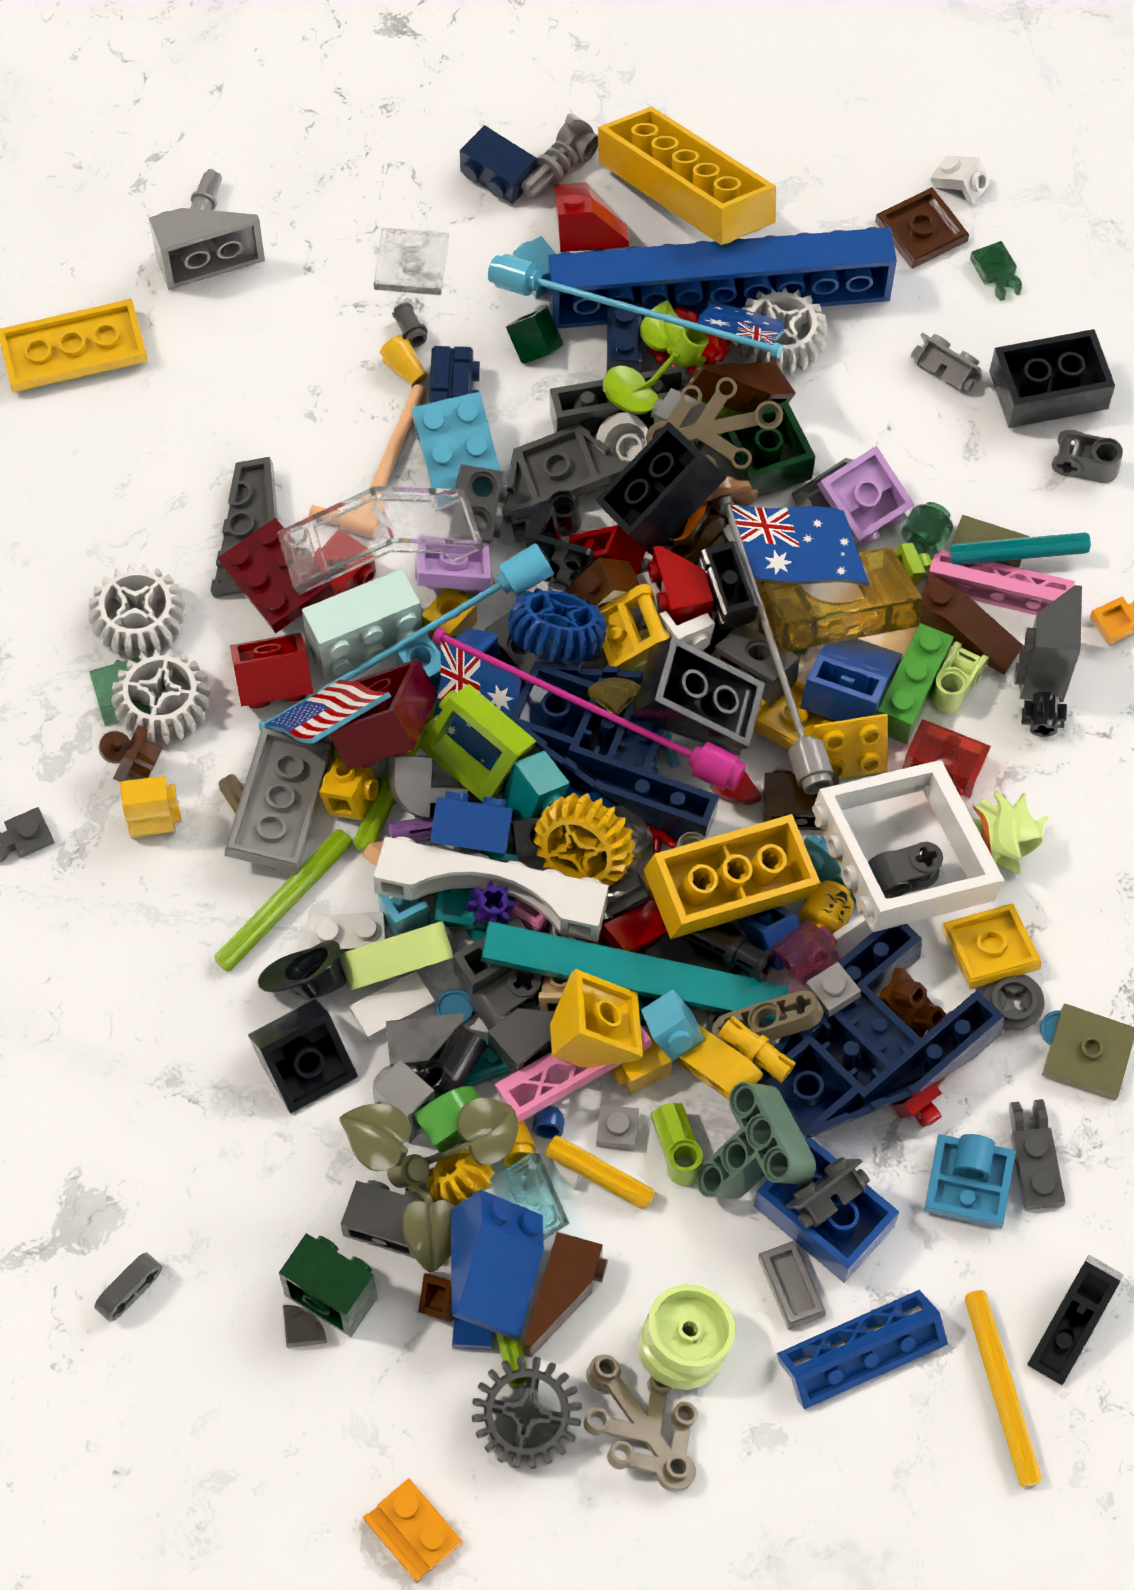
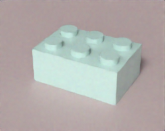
(361, 622)

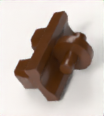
(135, 756)
(910, 1002)

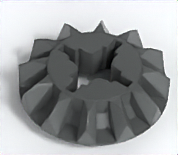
(1031, 1002)

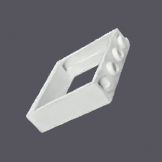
(982, 872)

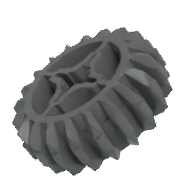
(561, 1418)

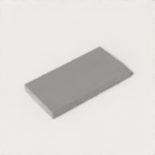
(278, 801)

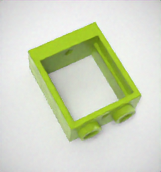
(491, 724)

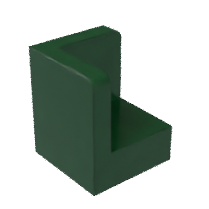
(534, 335)

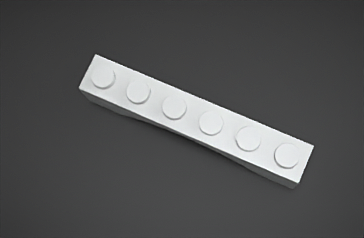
(414, 870)

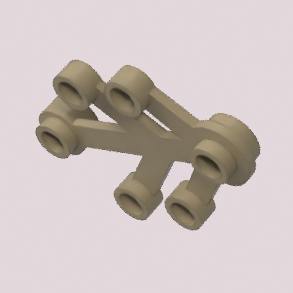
(707, 427)
(643, 1427)

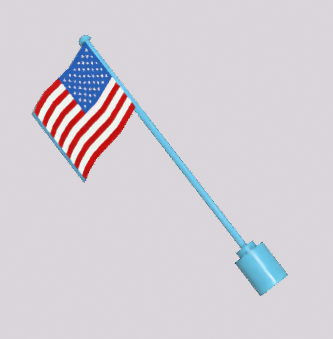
(346, 700)

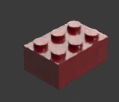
(392, 724)

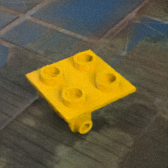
(856, 745)

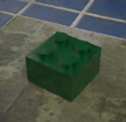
(778, 455)
(329, 1283)

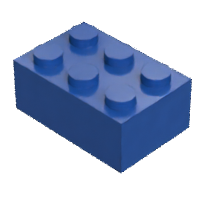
(843, 1238)

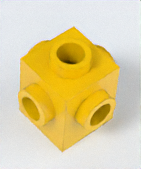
(348, 791)

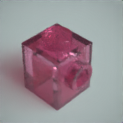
(807, 951)

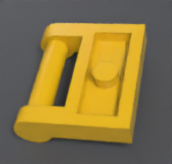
(623, 641)

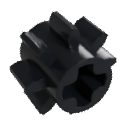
(1044, 714)

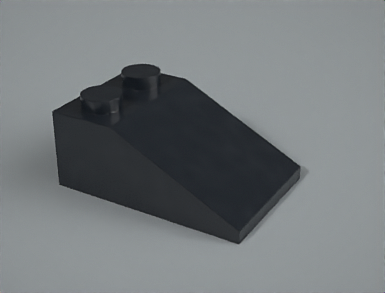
(698, 695)

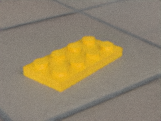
(72, 345)

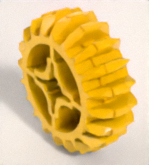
(589, 832)

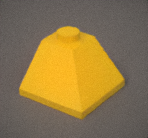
(596, 1023)

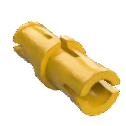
(757, 1049)

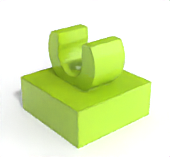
(913, 562)

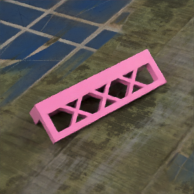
(1000, 583)
(549, 1081)

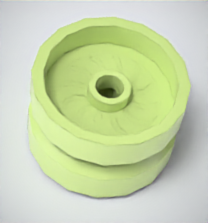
(686, 1337)

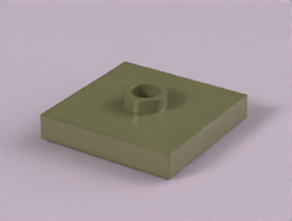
(1089, 1051)

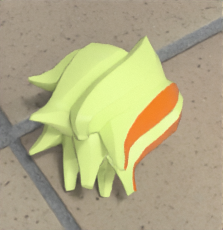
(1008, 830)

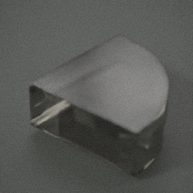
(302, 1327)

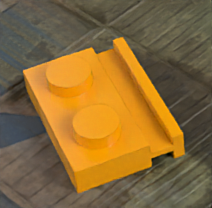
(412, 1530)

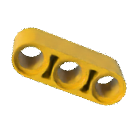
(719, 1064)

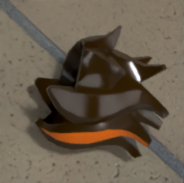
(698, 533)

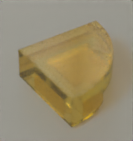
(614, 693)

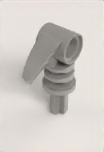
(573, 143)

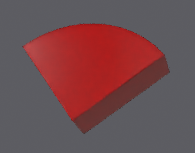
(744, 793)

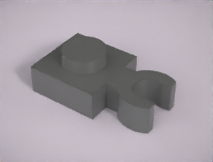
(25, 834)

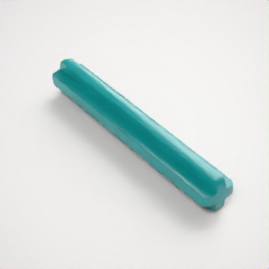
(1020, 548)

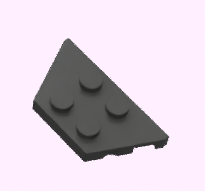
(556, 463)

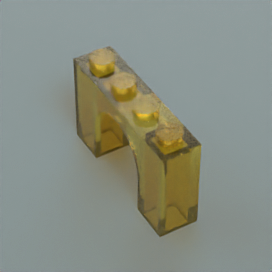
(804, 621)

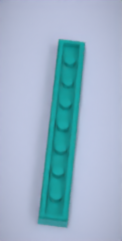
(634, 971)

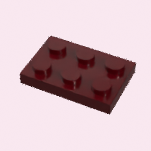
(263, 577)

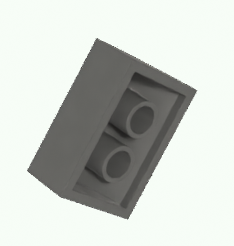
(1051, 647)

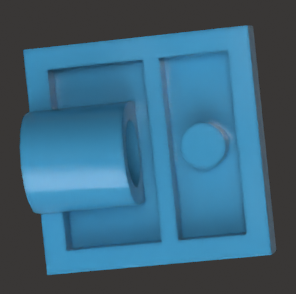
(970, 1179)

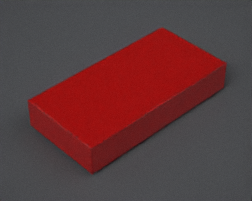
(635, 928)

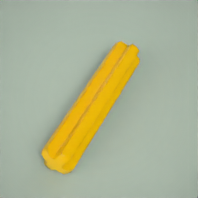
(599, 1172)

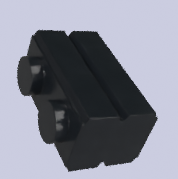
(729, 584)

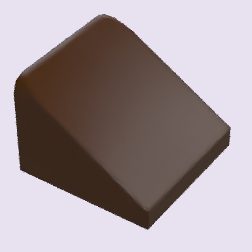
(436, 1296)

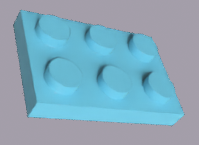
(453, 435)

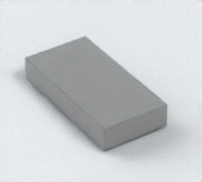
(791, 1285)

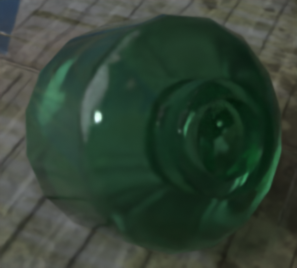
(927, 528)

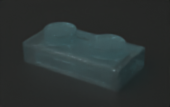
(535, 1191)

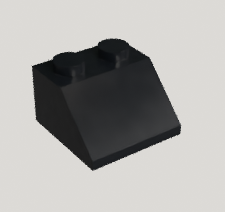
(303, 1055)

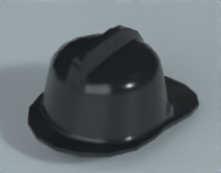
(306, 972)

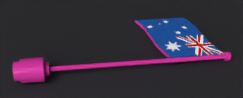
(502, 687)

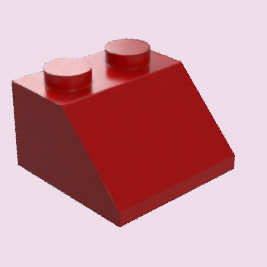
(271, 670)

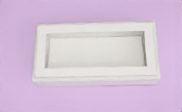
(397, 1001)

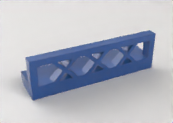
(867, 1351)

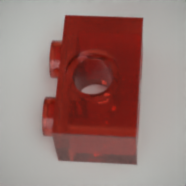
(965, 753)

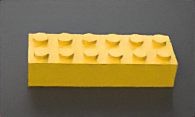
(687, 175)

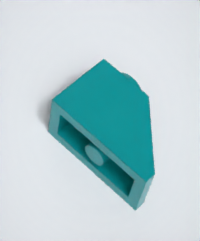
(534, 785)

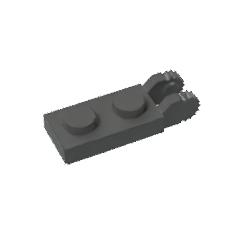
(1036, 1159)

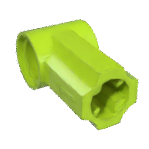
(677, 1142)

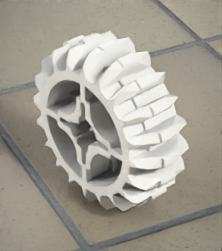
(797, 315)
(135, 624)
(175, 708)

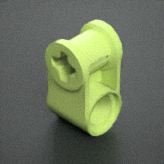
(960, 673)

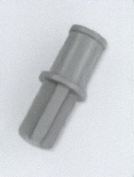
(207, 190)

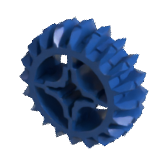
(557, 626)

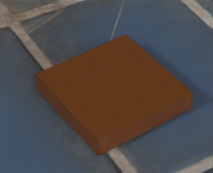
(922, 227)

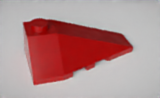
(586, 220)

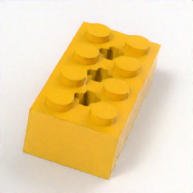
(767, 869)

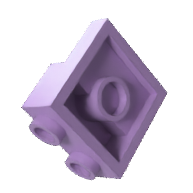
(868, 495)
(467, 573)

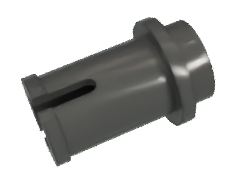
(410, 325)

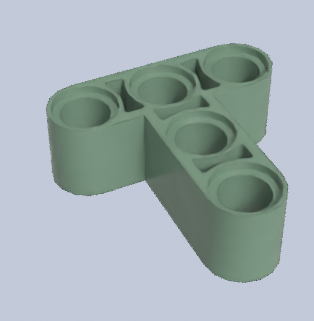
(763, 1146)

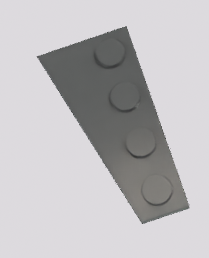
(250, 507)

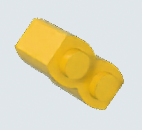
(150, 806)

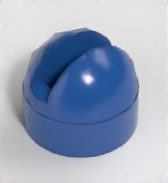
(548, 1122)

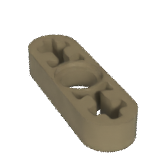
(790, 1004)

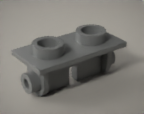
(840, 1180)

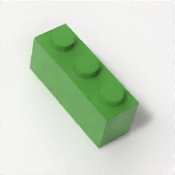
(914, 681)

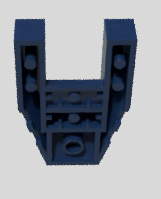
(608, 754)
(870, 1055)

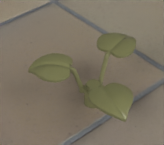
(377, 1141)

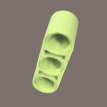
(396, 955)

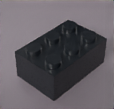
(1051, 378)
(660, 488)

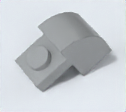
(411, 784)

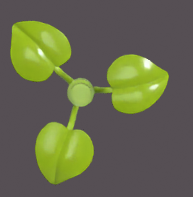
(627, 386)

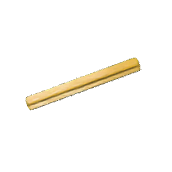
(1003, 1388)

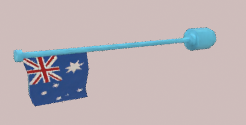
(717, 320)

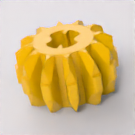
(458, 1178)

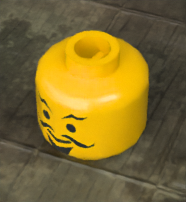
(828, 906)

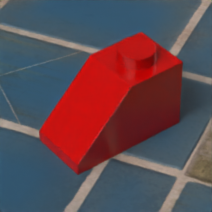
(611, 543)

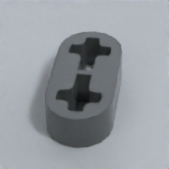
(128, 1287)

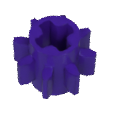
(483, 898)

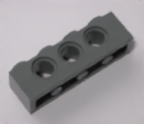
(590, 407)

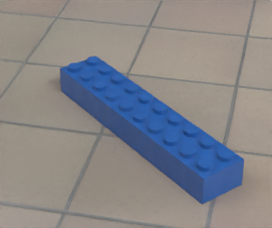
(828, 265)

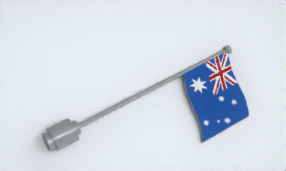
(794, 549)

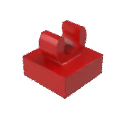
(920, 1106)

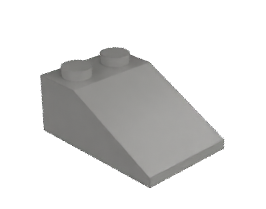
(204, 243)

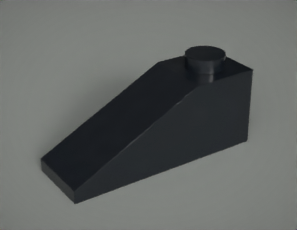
(1075, 1319)

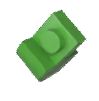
(440, 1117)

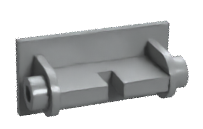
(937, 353)

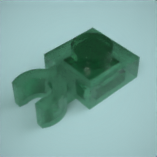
(997, 266)

